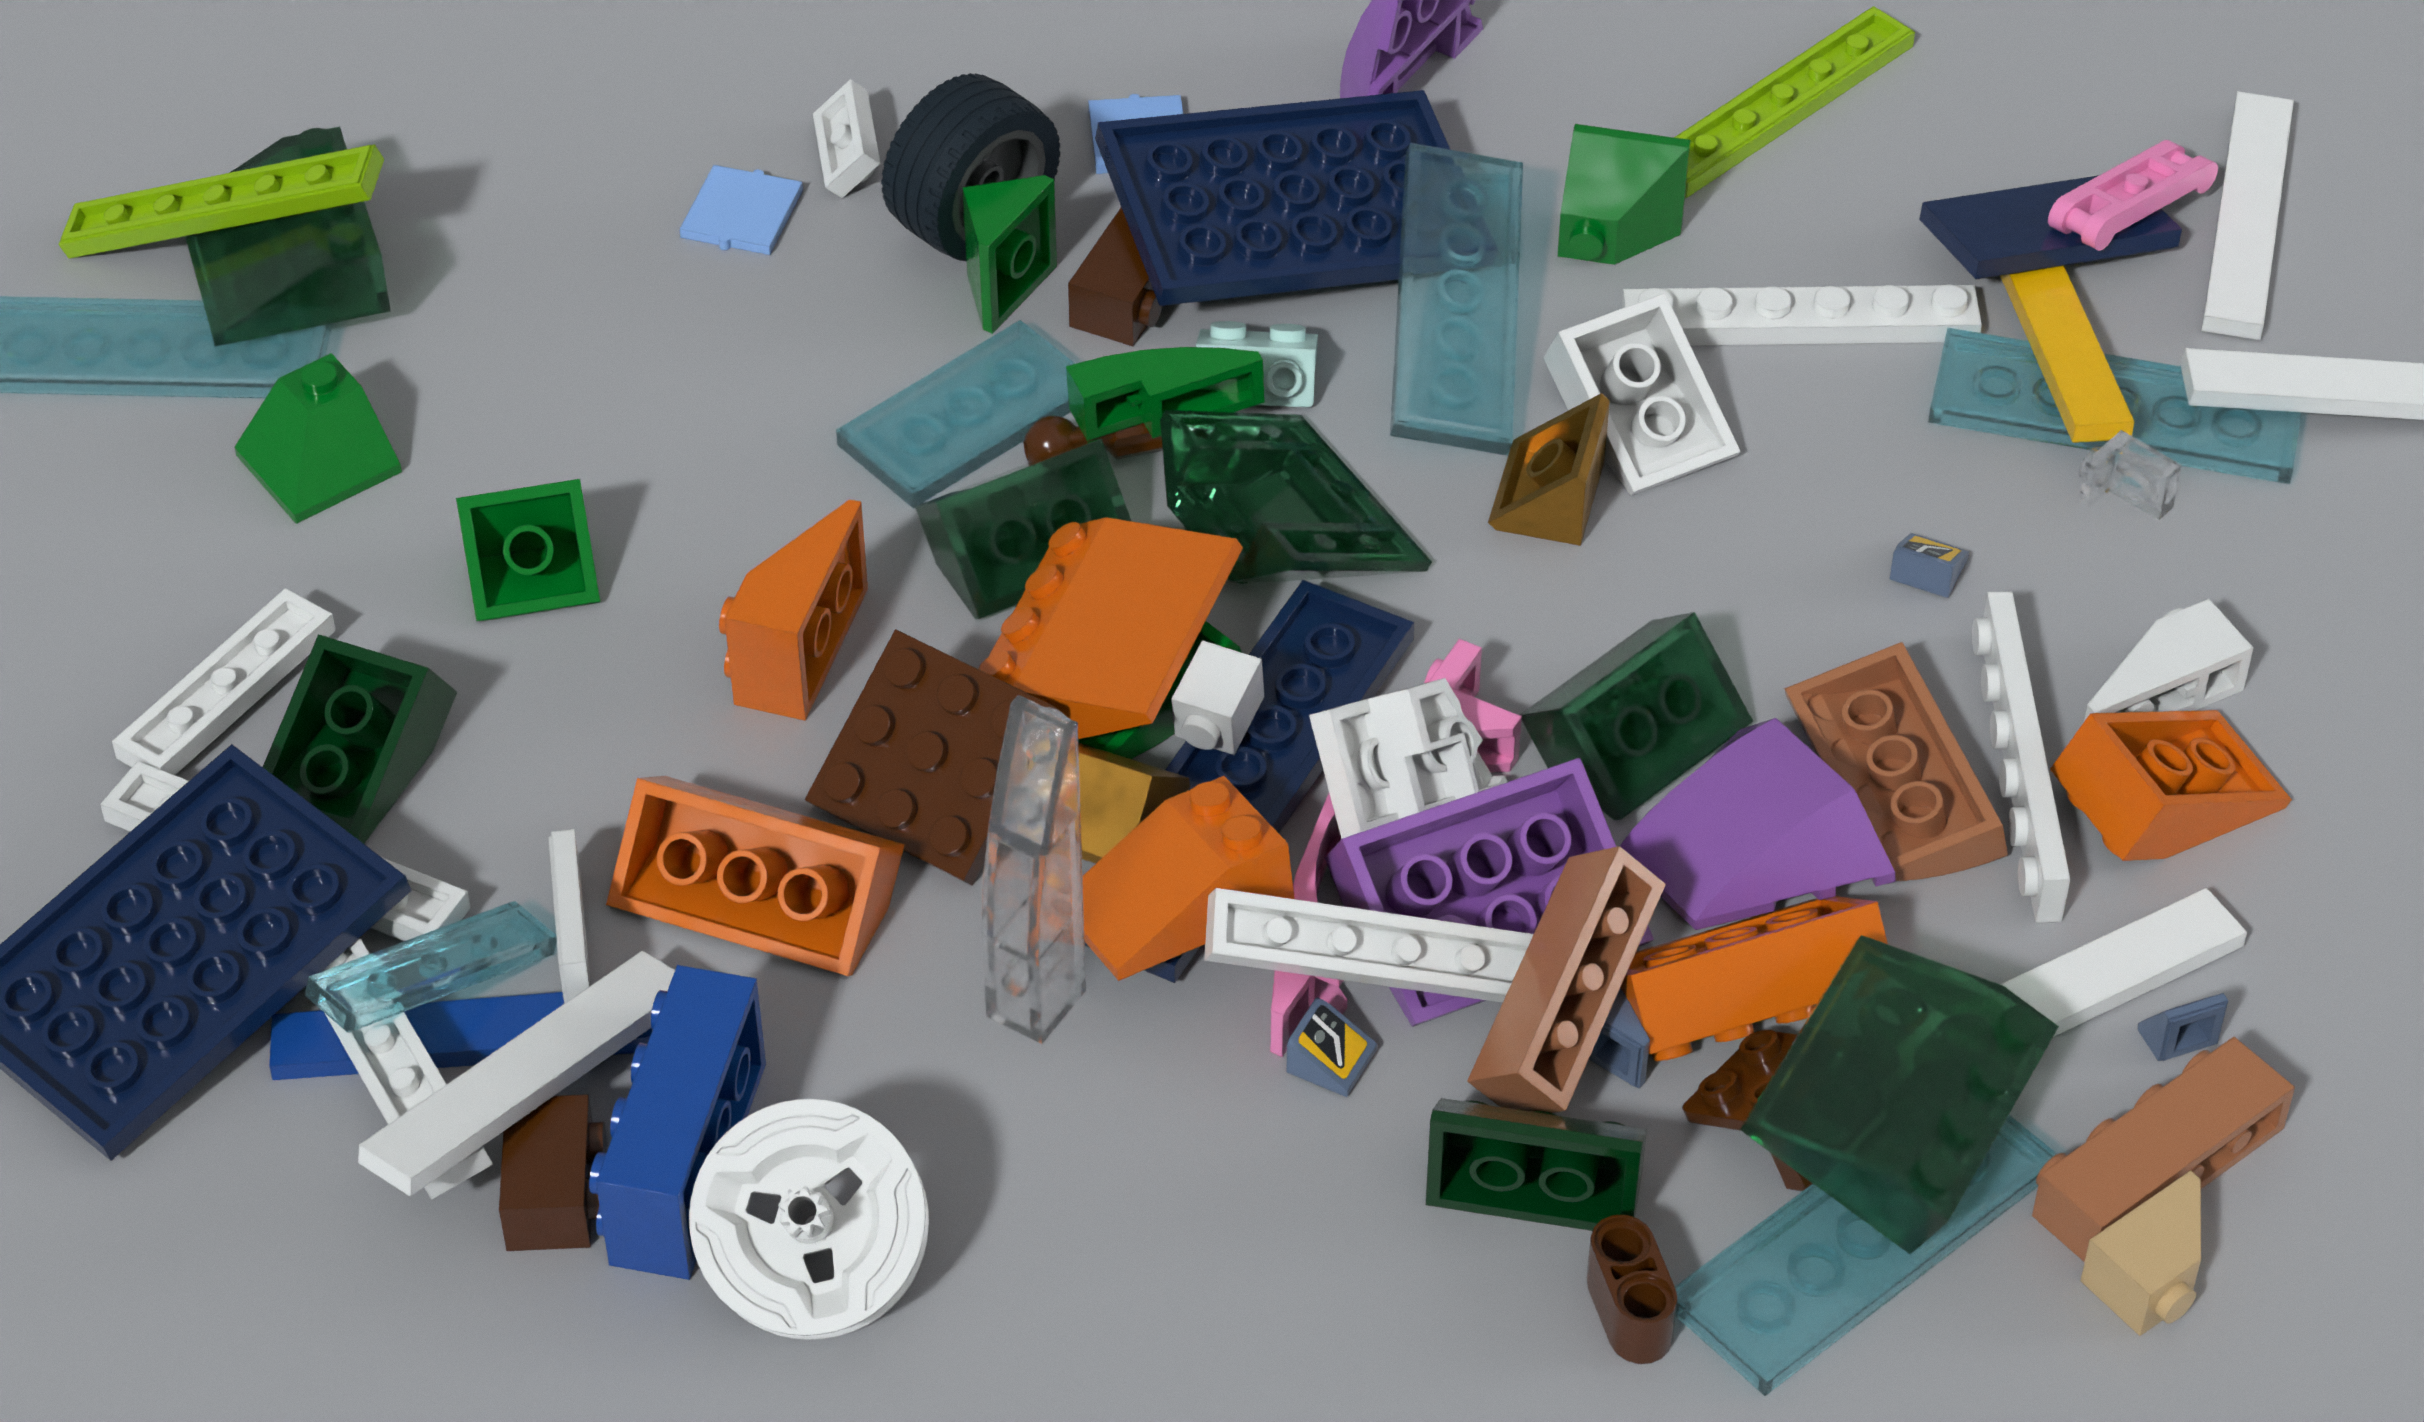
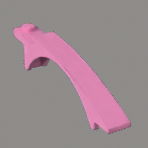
(1499, 751)

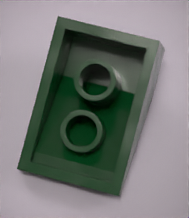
(358, 732)

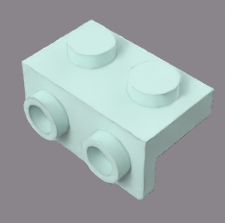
(1286, 353)

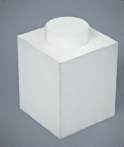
(1217, 698)

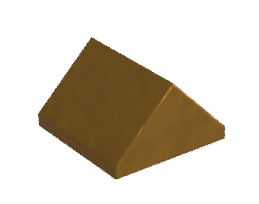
(1554, 475)
(1118, 797)

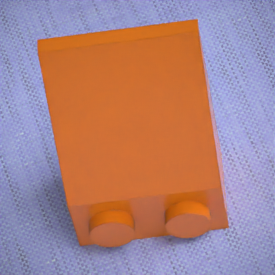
(795, 615)
(2164, 780)
(1154, 885)

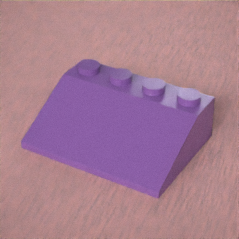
(1474, 862)

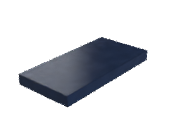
(2011, 232)

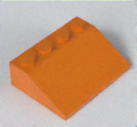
(1111, 619)

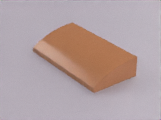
(1899, 755)

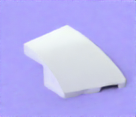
(1398, 755)

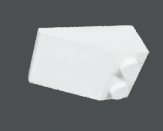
(1660, 402)

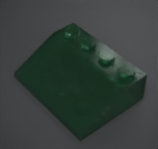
(292, 267)
(1899, 1087)

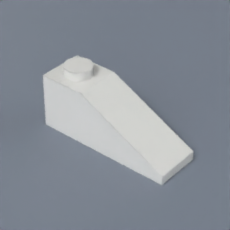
(2178, 665)

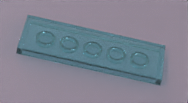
(1457, 300)
(139, 350)
(2000, 390)
(1823, 1270)

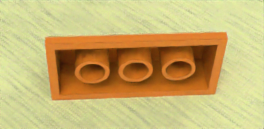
(753, 873)
(1744, 972)

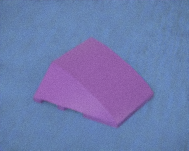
(1399, 38)
(1757, 830)

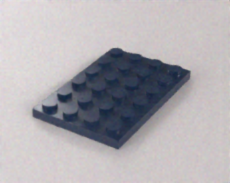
(1267, 193)
(181, 947)

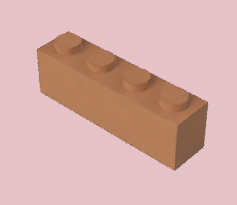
(1567, 982)
(2197, 1122)

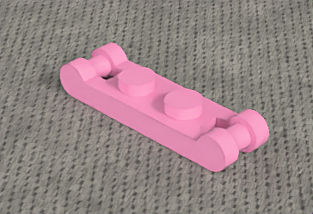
(2130, 193)

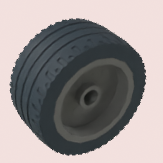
(960, 138)

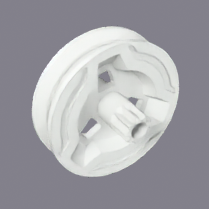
(793, 1155)

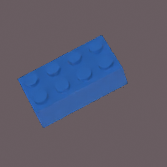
(683, 1097)

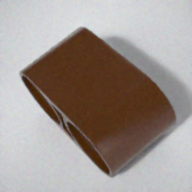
(1631, 1289)

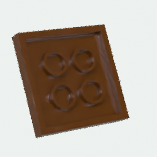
(921, 756)

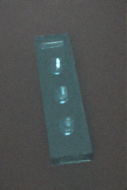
(430, 966)

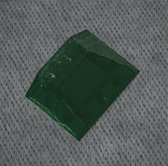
(1280, 497)

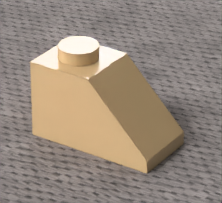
(2150, 1257)

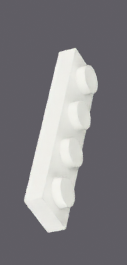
(225, 684)

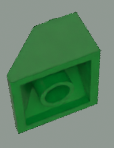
(1621, 193)
(316, 440)

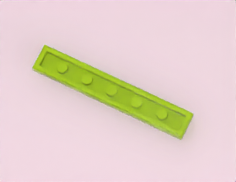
(1792, 94)
(222, 201)

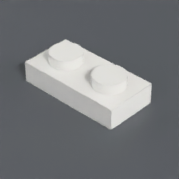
(846, 139)

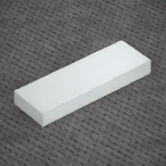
(569, 913)

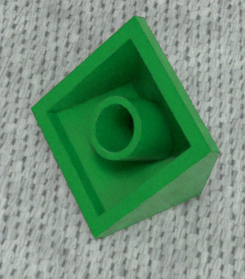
(1008, 243)
(528, 549)

